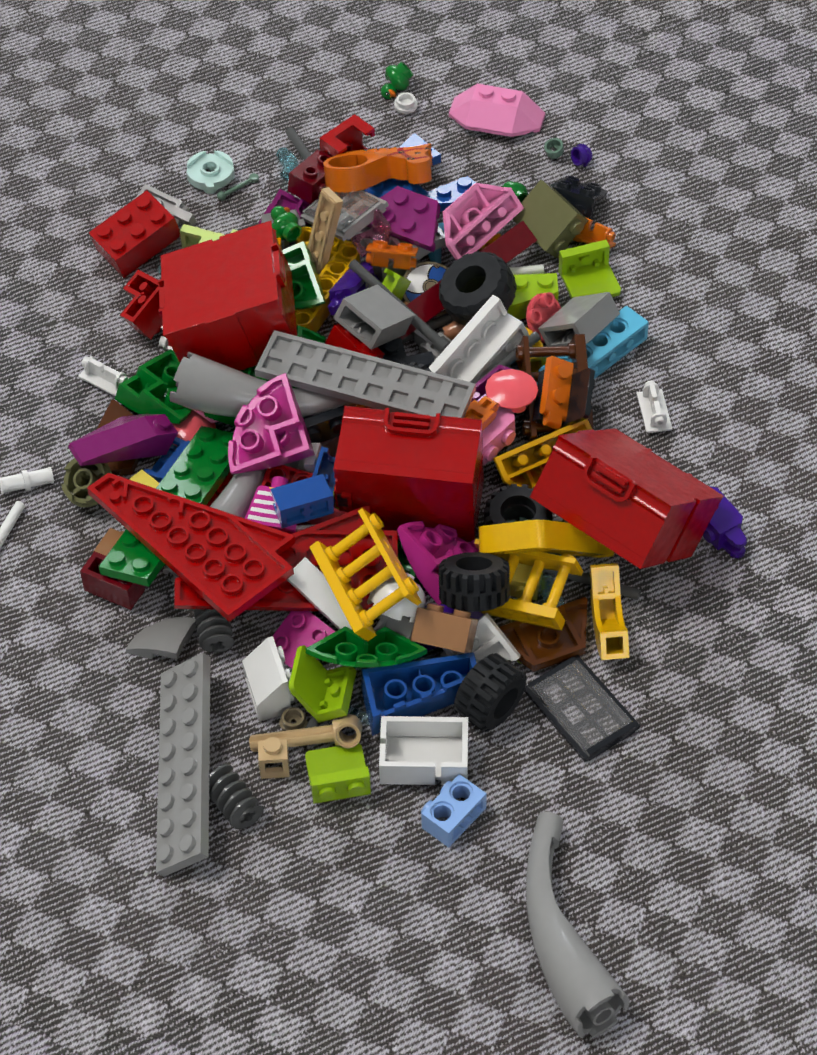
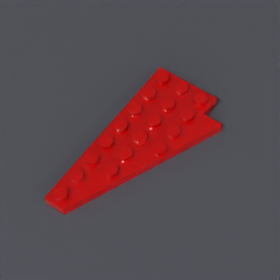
(213, 551)
(286, 596)

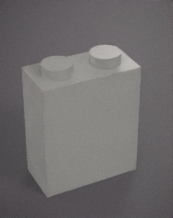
(374, 316)
(579, 316)

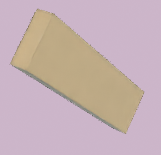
(324, 227)

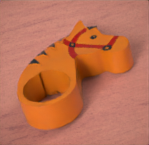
(368, 167)

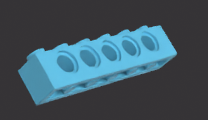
(614, 341)

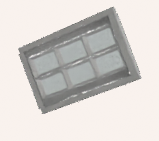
(355, 213)

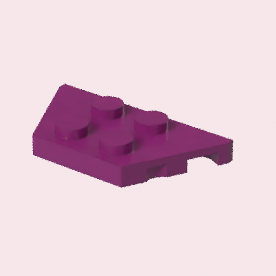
(412, 217)

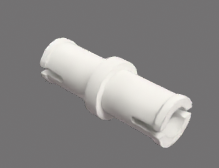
(26, 480)

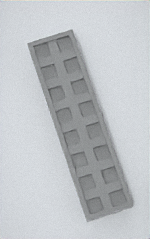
(363, 378)
(183, 766)

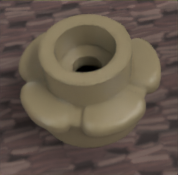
(293, 714)

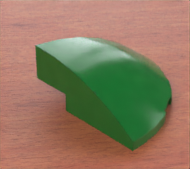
(305, 279)
(150, 389)
(351, 650)

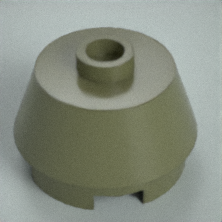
(79, 478)

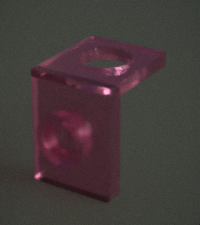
(380, 231)

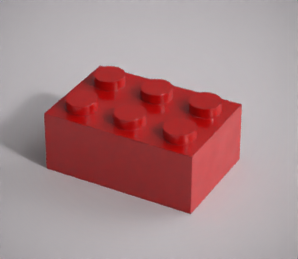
(135, 233)

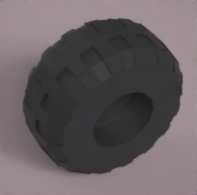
(472, 282)

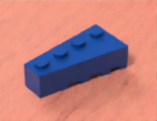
(413, 687)

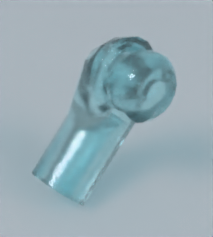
(288, 162)
(546, 585)

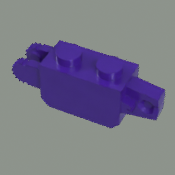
(348, 285)
(725, 529)

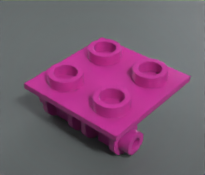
(298, 630)

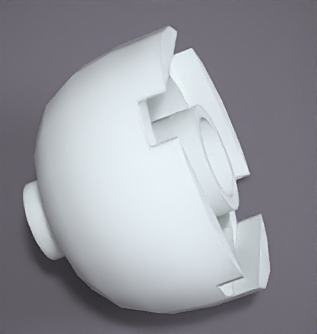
(403, 607)

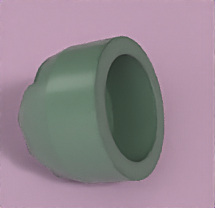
(557, 145)

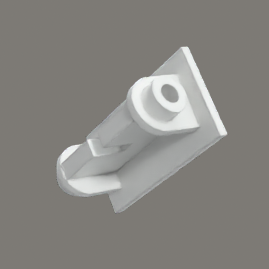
(101, 375)
(653, 408)

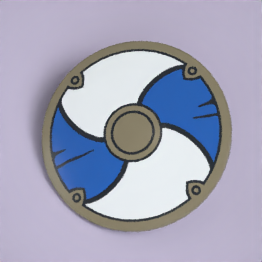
(422, 278)

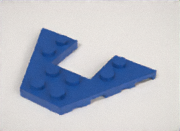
(443, 194)

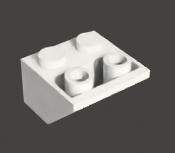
(268, 680)

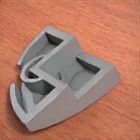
(163, 638)

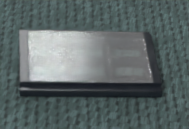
(581, 708)

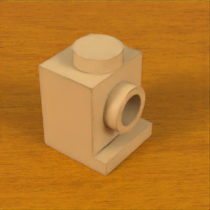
(273, 751)

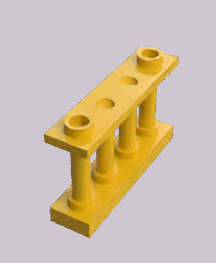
(339, 577)
(522, 608)

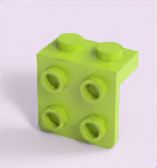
(587, 270)
(321, 691)
(337, 773)

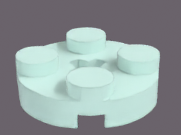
(214, 180)

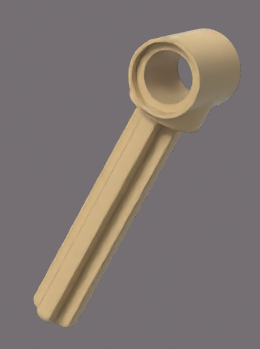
(316, 735)

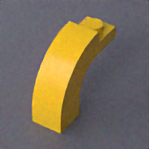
(607, 613)

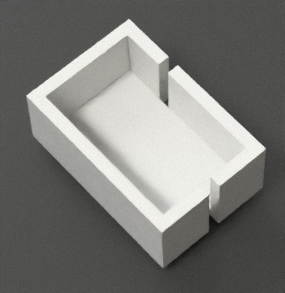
(422, 749)

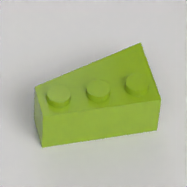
(527, 287)

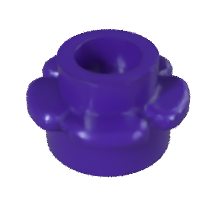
(581, 155)

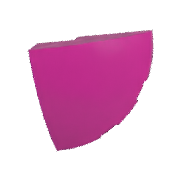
(269, 430)
(427, 548)

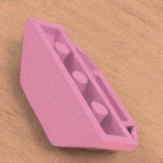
(497, 111)
(478, 217)
(498, 434)

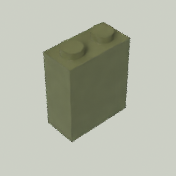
(550, 218)

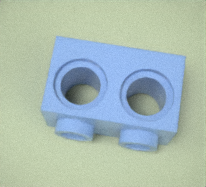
(458, 813)

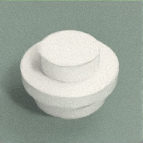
(405, 103)

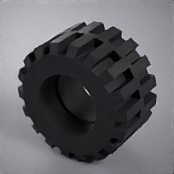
(514, 503)
(474, 581)
(490, 692)

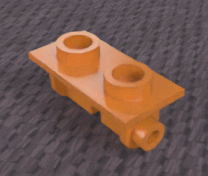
(598, 233)
(382, 252)

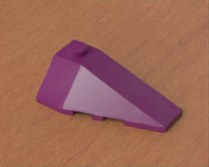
(125, 440)

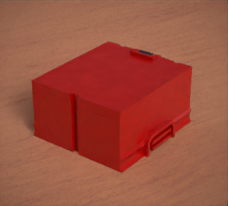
(227, 297)
(411, 468)
(626, 496)

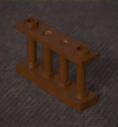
(574, 350)

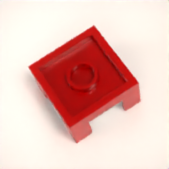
(346, 136)

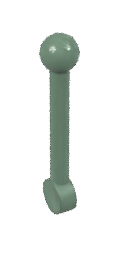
(253, 178)

